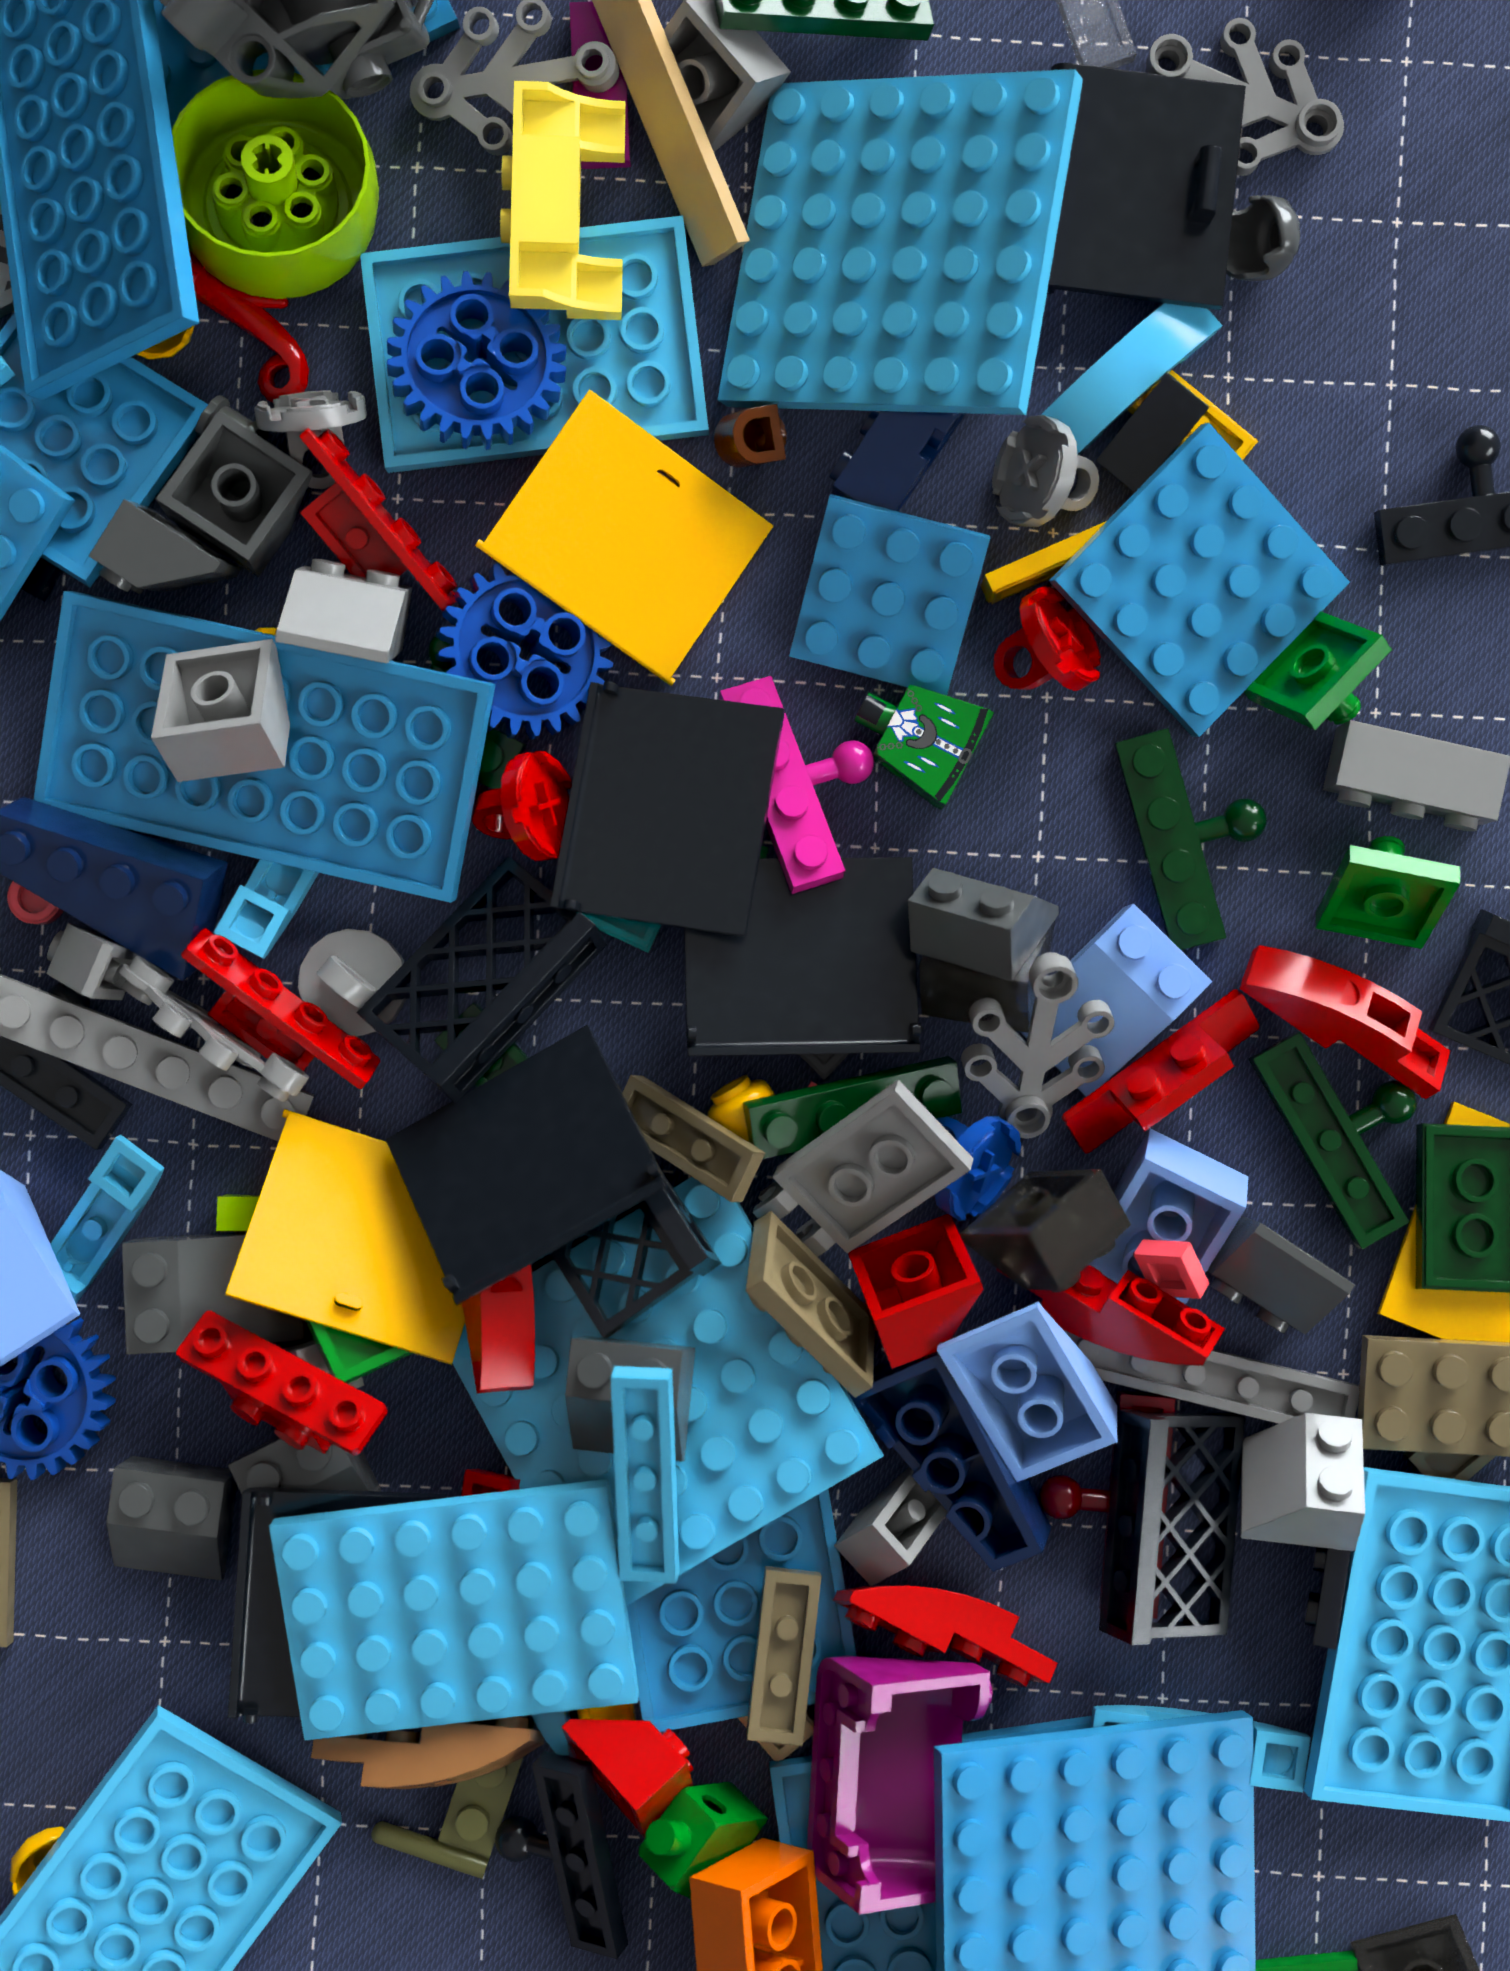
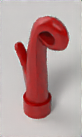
(249, 315)

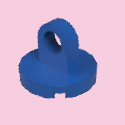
(991, 1146)

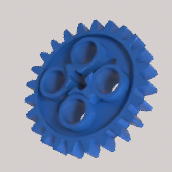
(445, 392)
(511, 697)
(68, 1411)

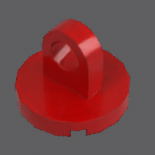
(1057, 641)
(528, 805)

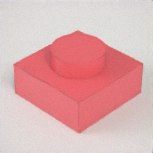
(1172, 1267)

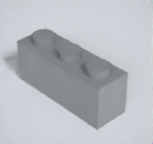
(1416, 775)

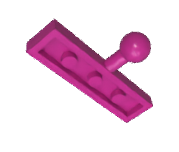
(794, 811)

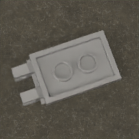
(866, 1171)

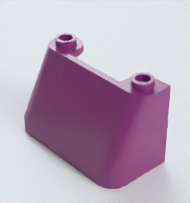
(876, 1772)

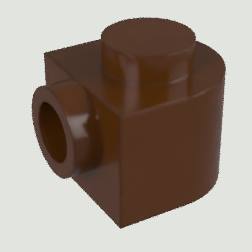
(751, 437)

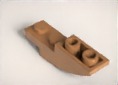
(442, 1758)

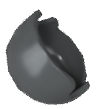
(1263, 239)

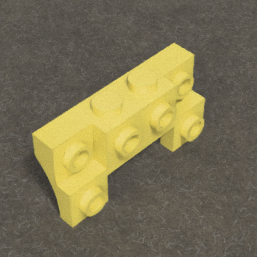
(544, 175)

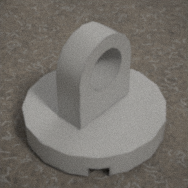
(314, 411)
(1038, 473)
(345, 973)

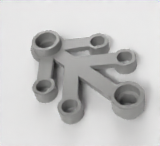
(501, 72)
(1260, 97)
(222, 1047)
(1031, 1103)

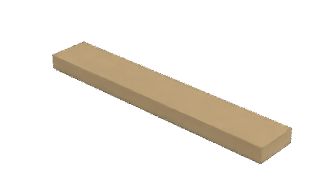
(673, 127)

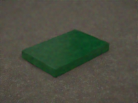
(1463, 1208)

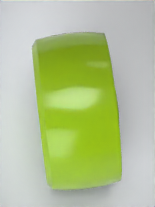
(238, 138)

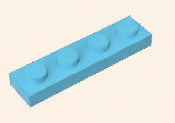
(645, 1474)

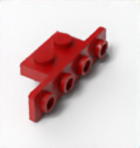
(360, 527)
(273, 1017)
(1164, 1075)
(281, 1388)

